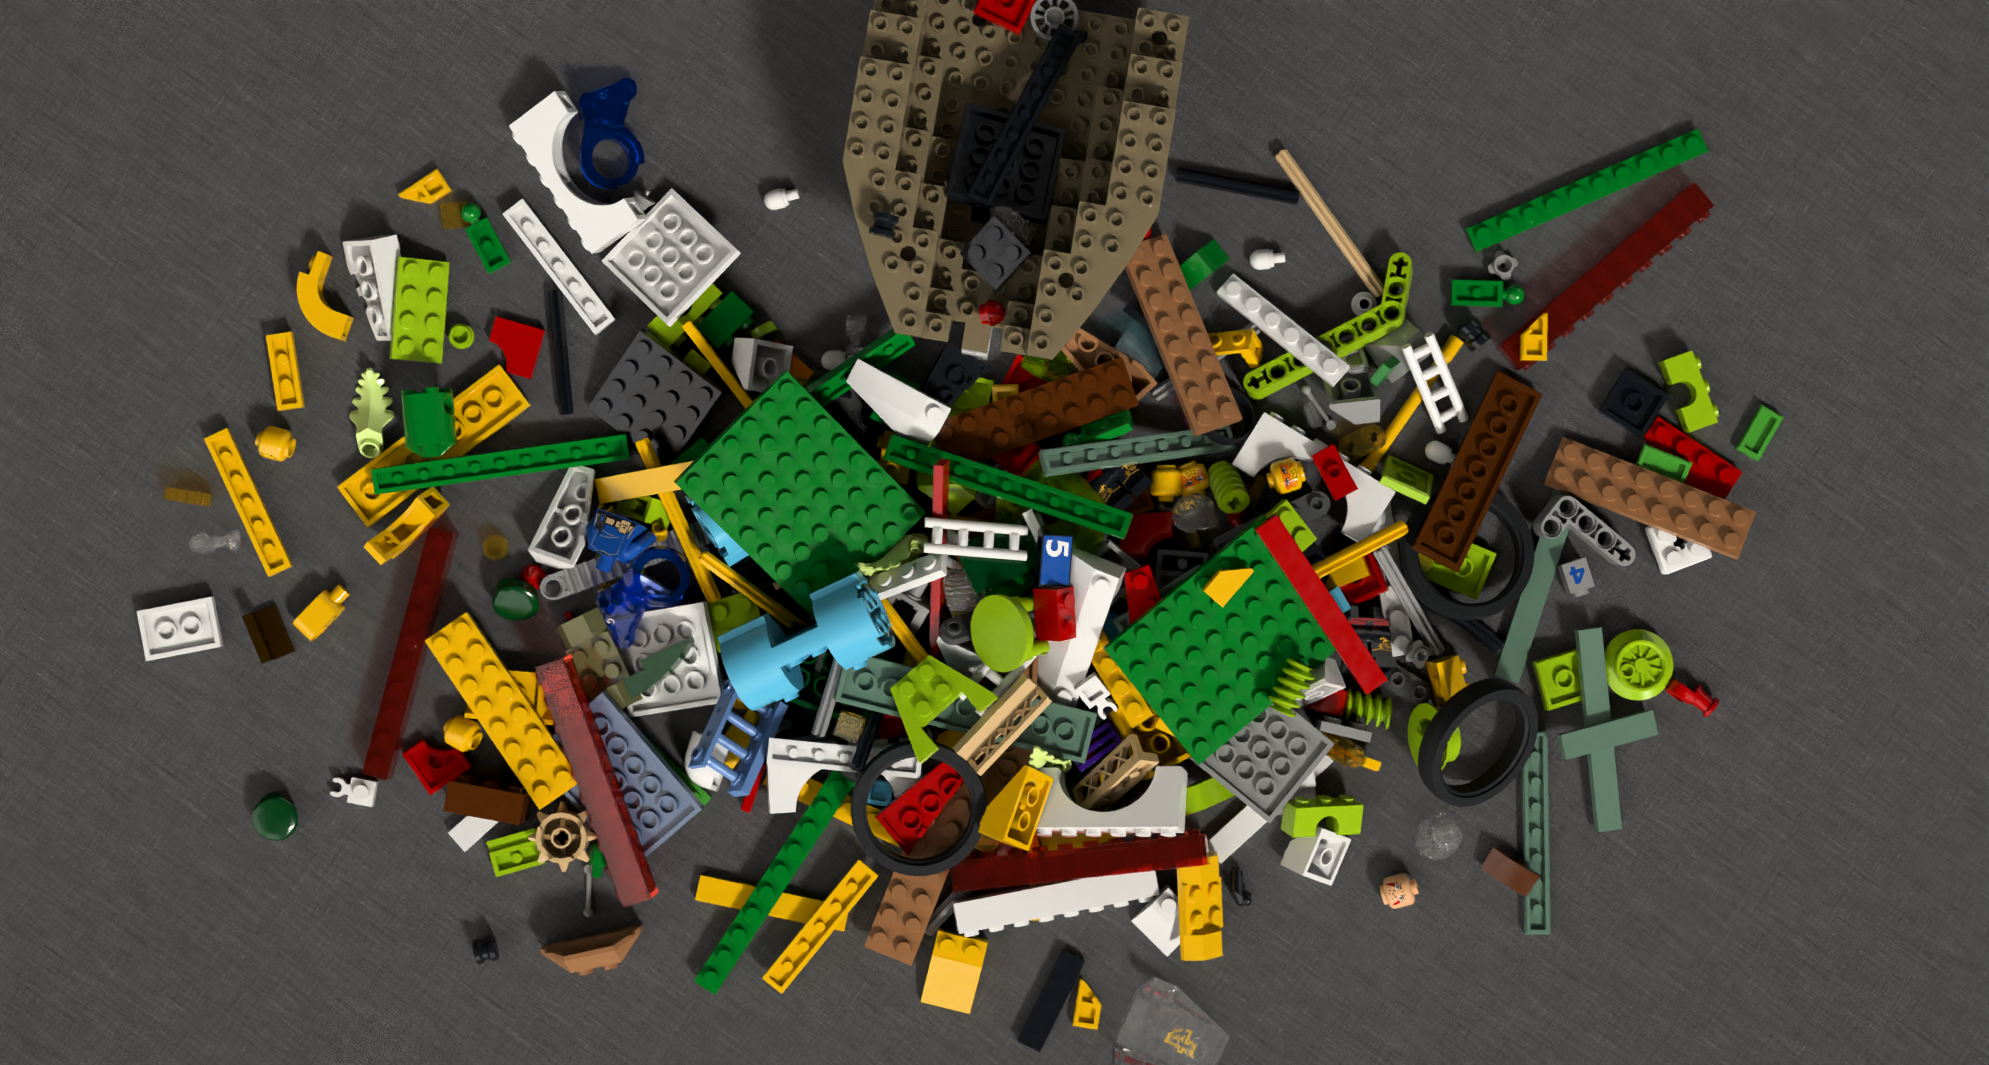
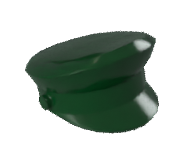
(515, 599)
(275, 817)

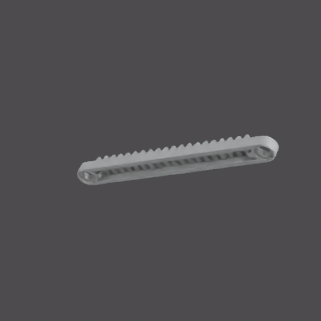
(587, 576)

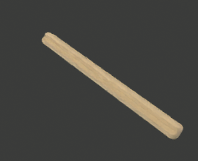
(1330, 222)

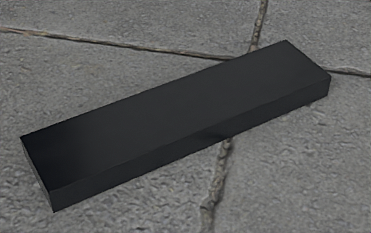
(1051, 1000)

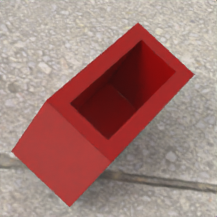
(1054, 613)

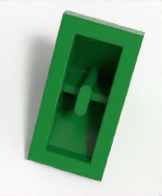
(1203, 263)

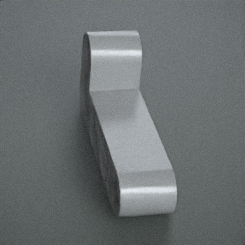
(1588, 534)

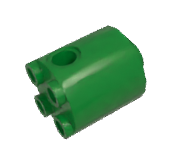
(429, 421)

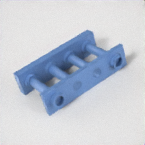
(750, 758)

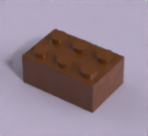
(487, 799)

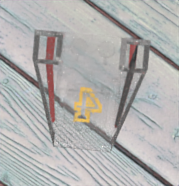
(1166, 1029)

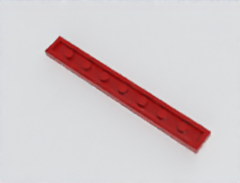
(937, 594)
(1320, 604)

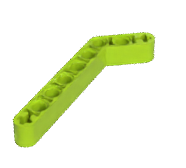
(1332, 338)
(1199, 797)

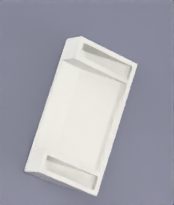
(1069, 660)

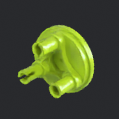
(1004, 632)

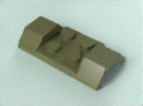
(596, 657)

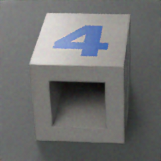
(1576, 576)

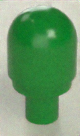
(597, 860)

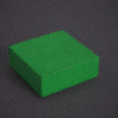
(1384, 370)

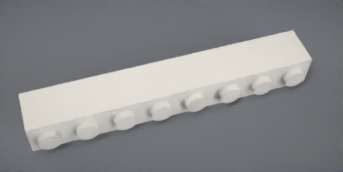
(1051, 899)

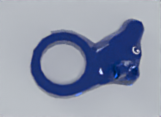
(604, 121)
(628, 598)

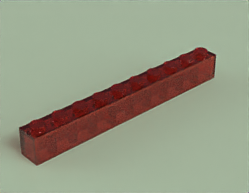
(1615, 270)
(410, 653)
(596, 780)
(1080, 862)

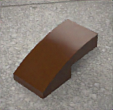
(1510, 872)

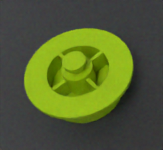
(1638, 664)
(1417, 725)

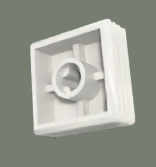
(1671, 557)

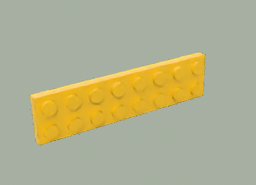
(478, 415)
(502, 709)

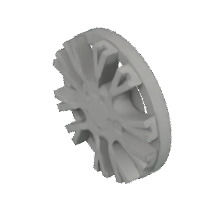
(1053, 17)

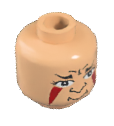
(1398, 890)

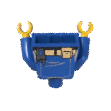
(619, 537)

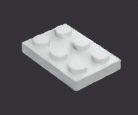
(179, 628)

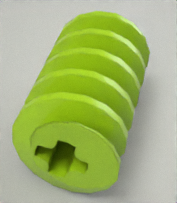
(1228, 487)
(1291, 687)
(1368, 708)

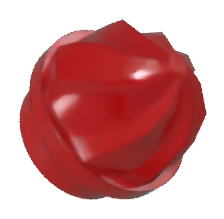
(991, 313)
(533, 575)

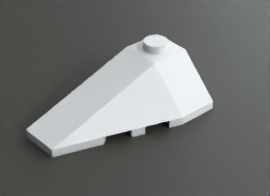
(374, 265)
(901, 406)
(564, 525)

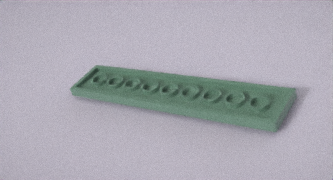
(1058, 729)

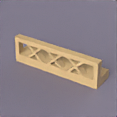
(1000, 721)
(1115, 784)

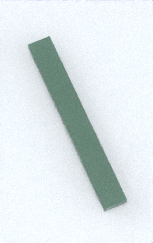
(1129, 451)
(1531, 603)
(1597, 710)
(1536, 836)

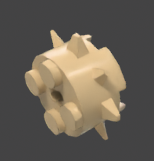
(552, 847)

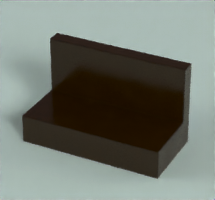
(268, 634)

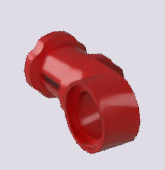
(1695, 697)

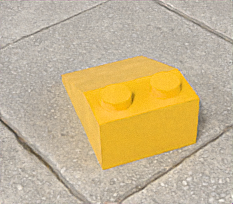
(1446, 677)
(1017, 809)
(954, 970)

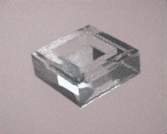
(1311, 416)

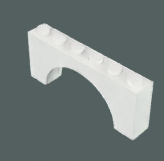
(541, 136)
(1276, 441)
(786, 781)
(1156, 811)

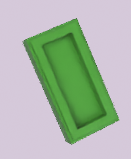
(1759, 432)
(1663, 463)

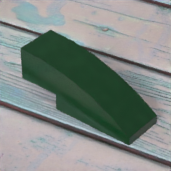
(657, 667)

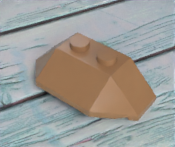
(593, 951)

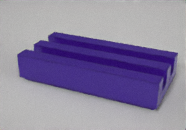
(1107, 726)

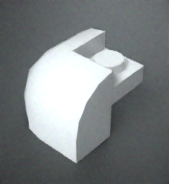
(706, 776)

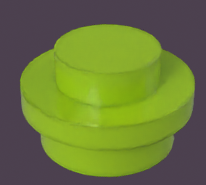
(461, 336)

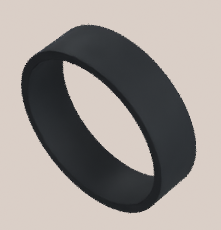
(1249, 413)

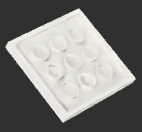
(671, 257)
(697, 677)

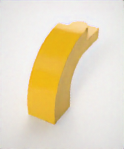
(313, 303)
(408, 527)

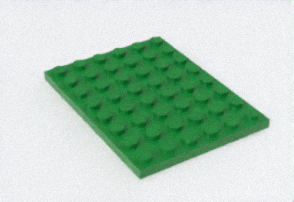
(798, 492)
(1214, 665)

